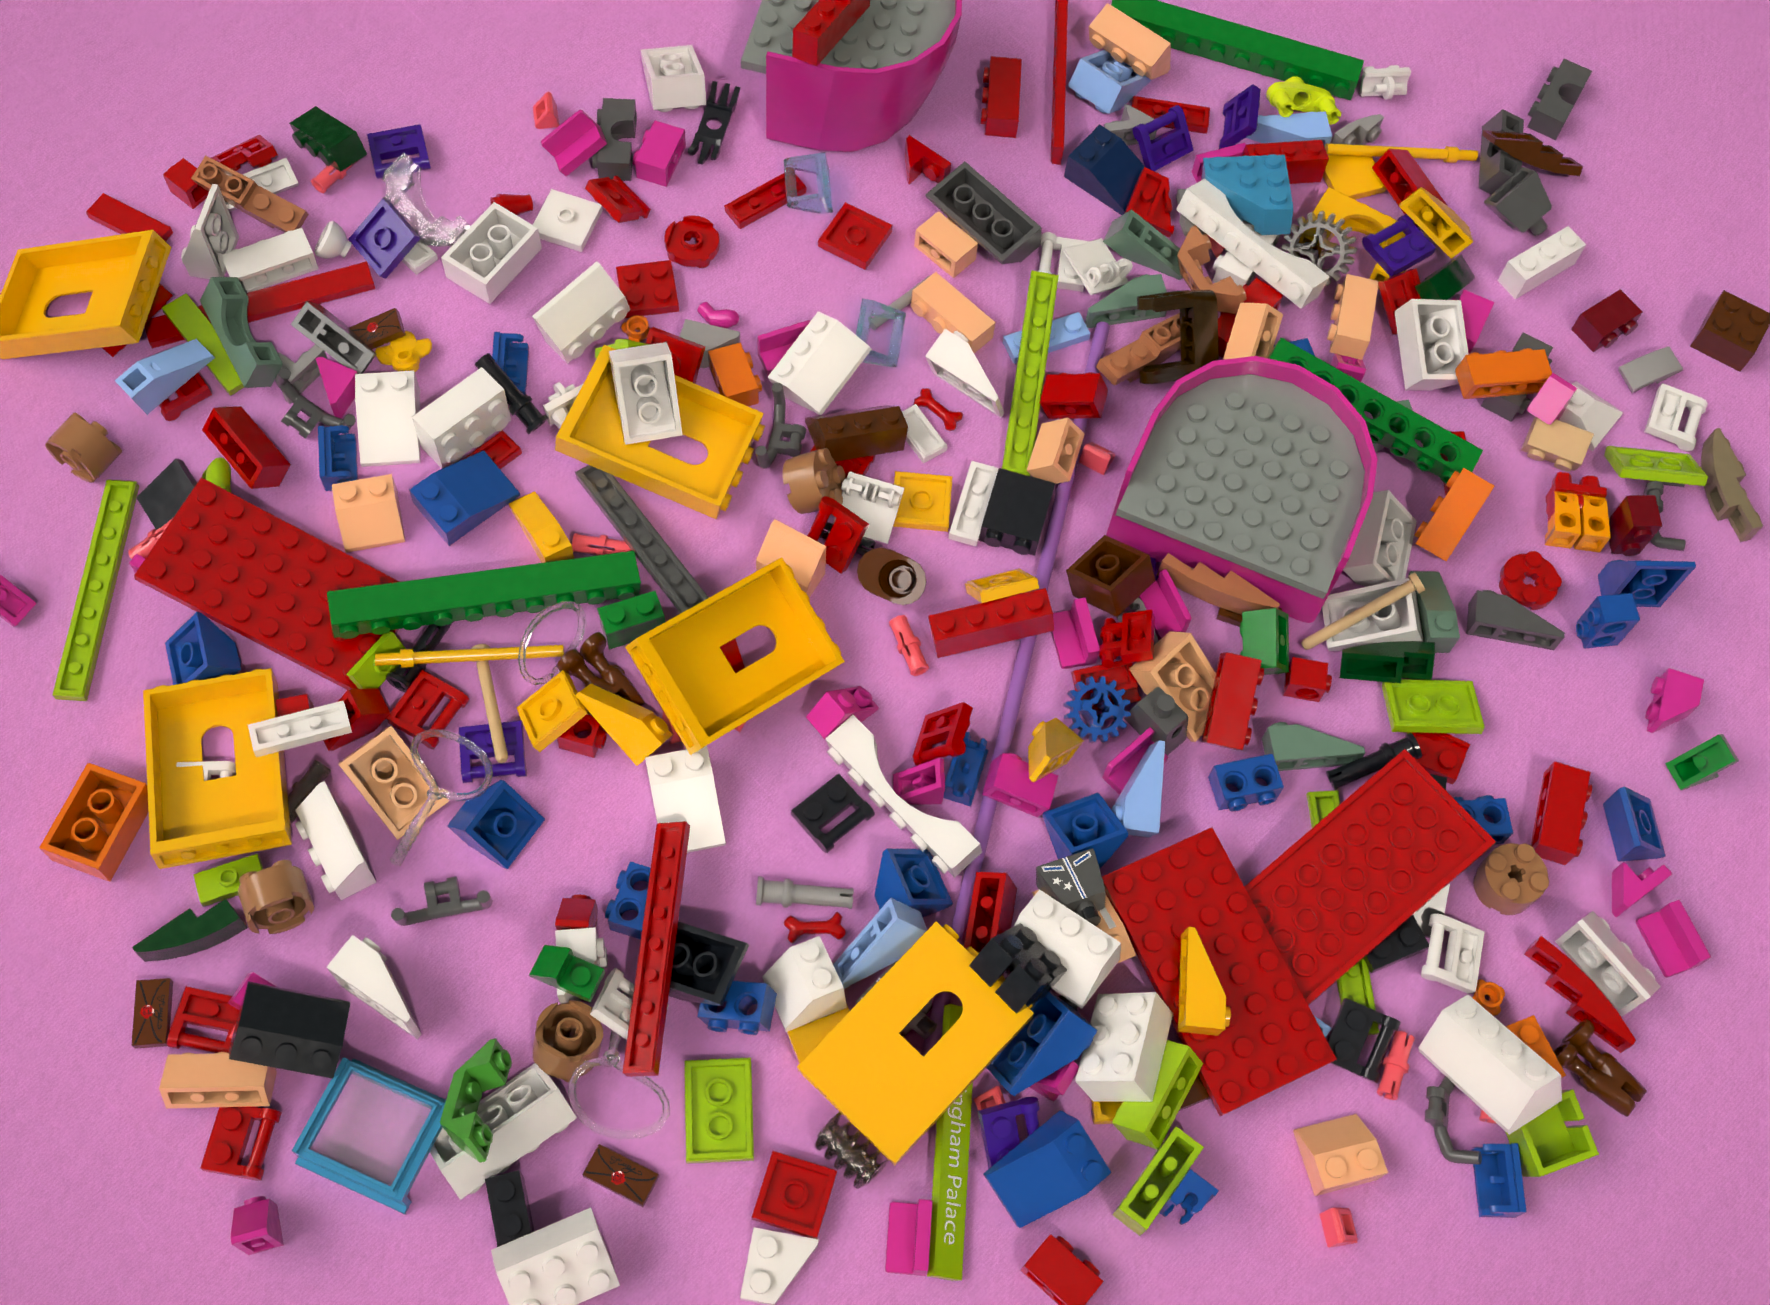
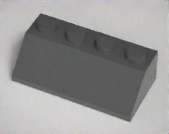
(986, 215)

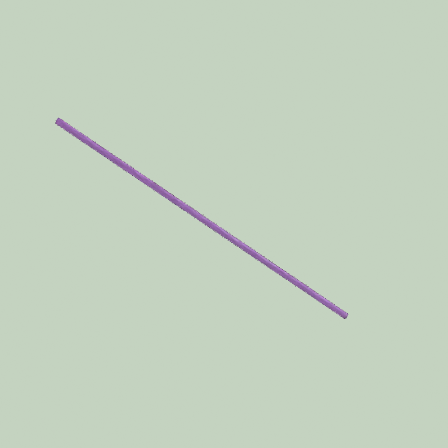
(1014, 698)

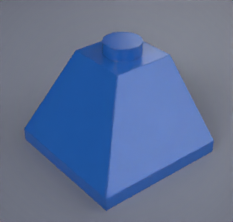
(201, 651)
(497, 823)
(1085, 826)
(912, 880)

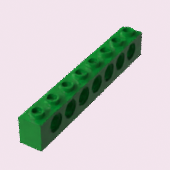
(1389, 412)

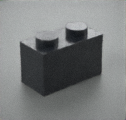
(509, 1207)

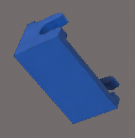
(512, 357)
(336, 455)
(966, 772)
(1499, 1181)
(1192, 1195)

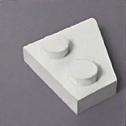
(773, 1264)

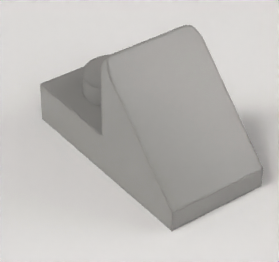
(1130, 118)
(304, 370)

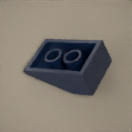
(1105, 168)

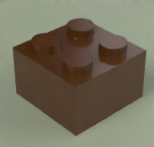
(1732, 331)
(1111, 575)

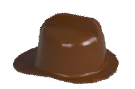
(891, 576)

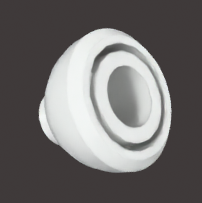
(332, 242)

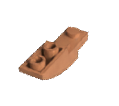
(249, 197)
(1151, 348)

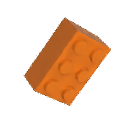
(97, 822)

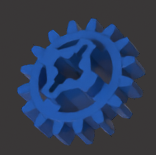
(1109, 711)

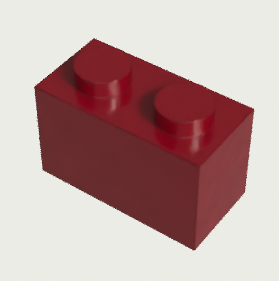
(1607, 321)
(1634, 524)

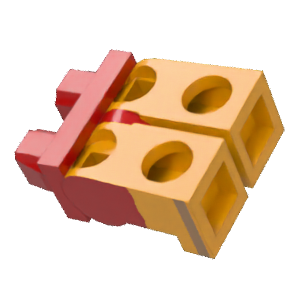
(1577, 514)

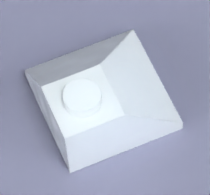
(1590, 413)

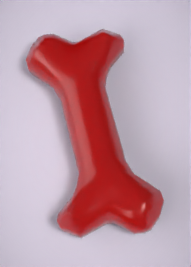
(948, 417)
(799, 928)

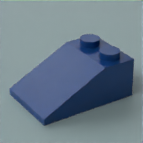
(463, 495)
(1647, 580)
(1043, 1045)
(1047, 1170)

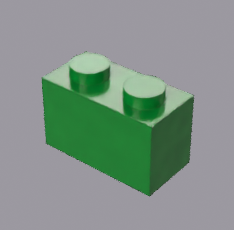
(630, 618)
(1266, 638)

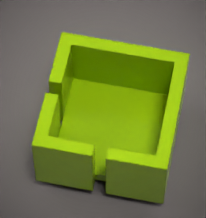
(1550, 1145)

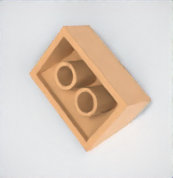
(1130, 42)

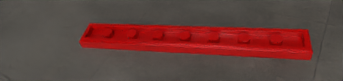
(1059, 81)
(281, 299)
(656, 950)

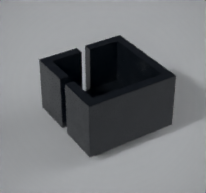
(1033, 967)

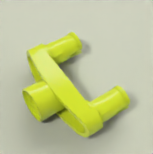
(1298, 96)

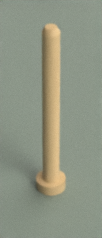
(1365, 611)
(491, 708)

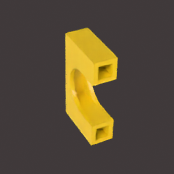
(1359, 217)

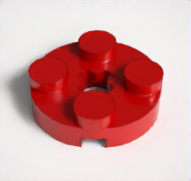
(696, 254)
(1535, 567)

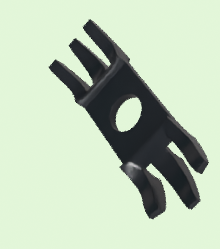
(717, 111)

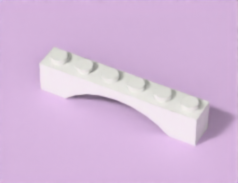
(1290, 275)
(945, 839)

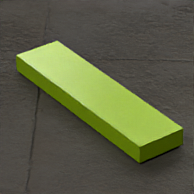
(194, 325)

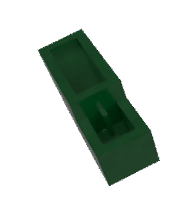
(1446, 280)
(1388, 661)
(191, 933)

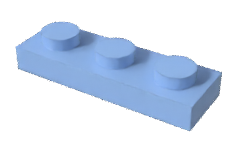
(1064, 333)

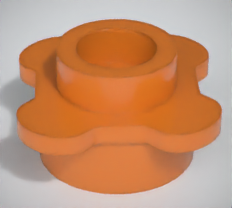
(636, 323)
(1495, 993)

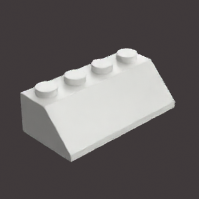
(1491, 1065)
(520, 1119)

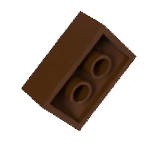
(859, 432)

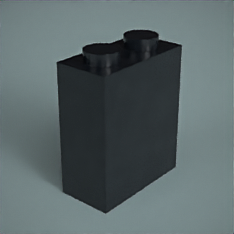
(1016, 512)

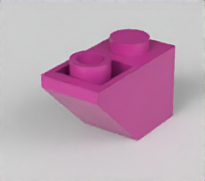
(1674, 698)
(838, 706)

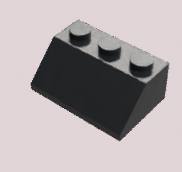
(289, 1030)

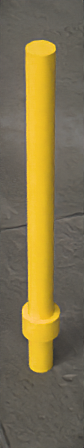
(1448, 154)
(408, 658)

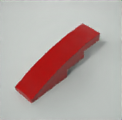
(1582, 992)

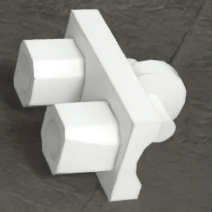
(1384, 81)
(560, 403)

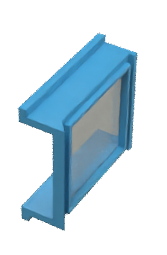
(371, 1133)

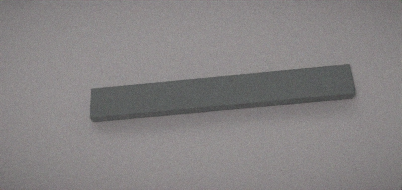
(642, 538)

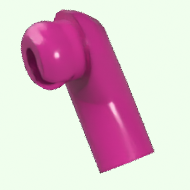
(720, 318)

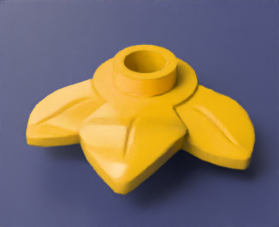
(404, 352)

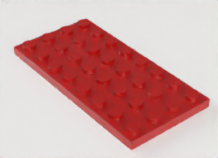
(260, 579)
(1364, 872)
(1271, 1025)

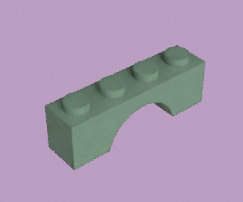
(227, 310)

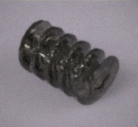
(849, 1152)

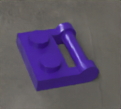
(1240, 116)
(394, 143)
(1168, 146)
(1402, 253)
(482, 737)
(1000, 1126)

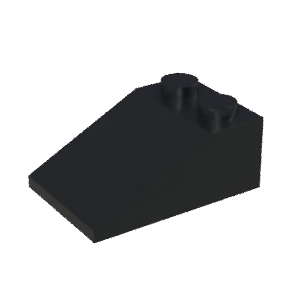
(704, 965)

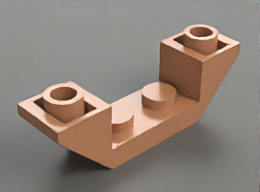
(1195, 253)

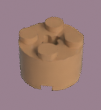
(83, 447)
(811, 478)
(1511, 878)
(275, 898)
(566, 1038)

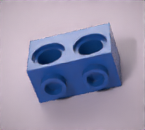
(1607, 620)
(1243, 775)
(1494, 808)
(629, 900)
(739, 1000)

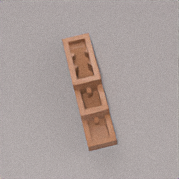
(1227, 593)

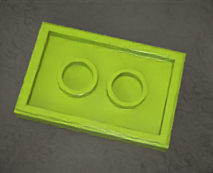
(1655, 465)
(1433, 706)
(719, 1110)

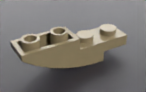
(1723, 486)

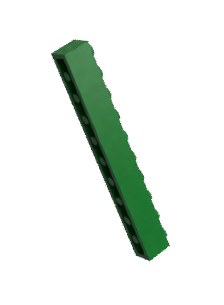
(1246, 46)
(482, 594)

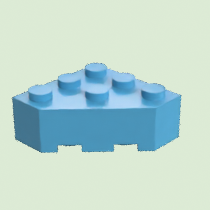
(1254, 189)

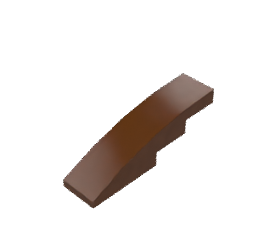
(1531, 151)

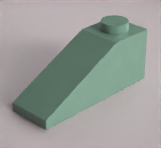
(1143, 244)
(1122, 303)
(1437, 612)
(1305, 748)

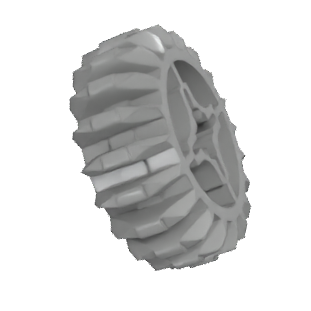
(1321, 224)

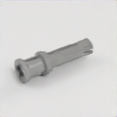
(788, 893)

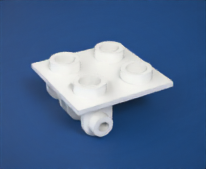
(1098, 266)
(873, 502)

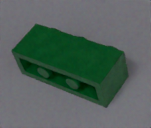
(327, 138)

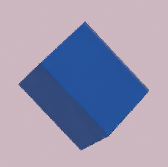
(1633, 826)

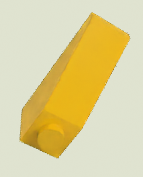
(1438, 221)
(541, 529)
(629, 724)
(1051, 748)
(1200, 992)

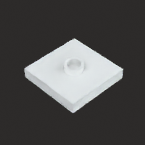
(567, 220)

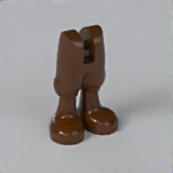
(612, 676)
(1608, 1079)

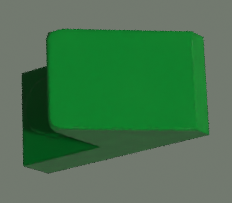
(1702, 762)
(566, 972)

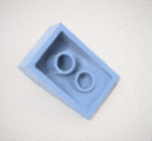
(1106, 81)

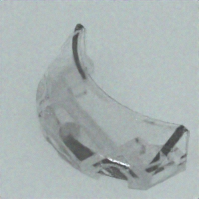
(406, 195)

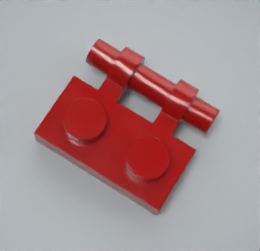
(1136, 638)

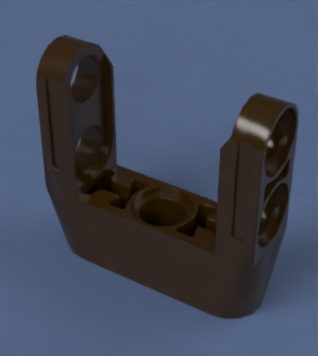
(1197, 332)

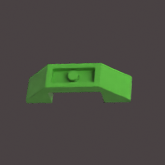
(480, 1073)

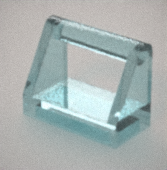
(815, 164)
(873, 308)

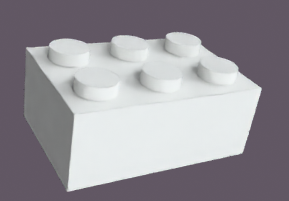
(491, 252)
(462, 418)
(1126, 1049)
(556, 1264)

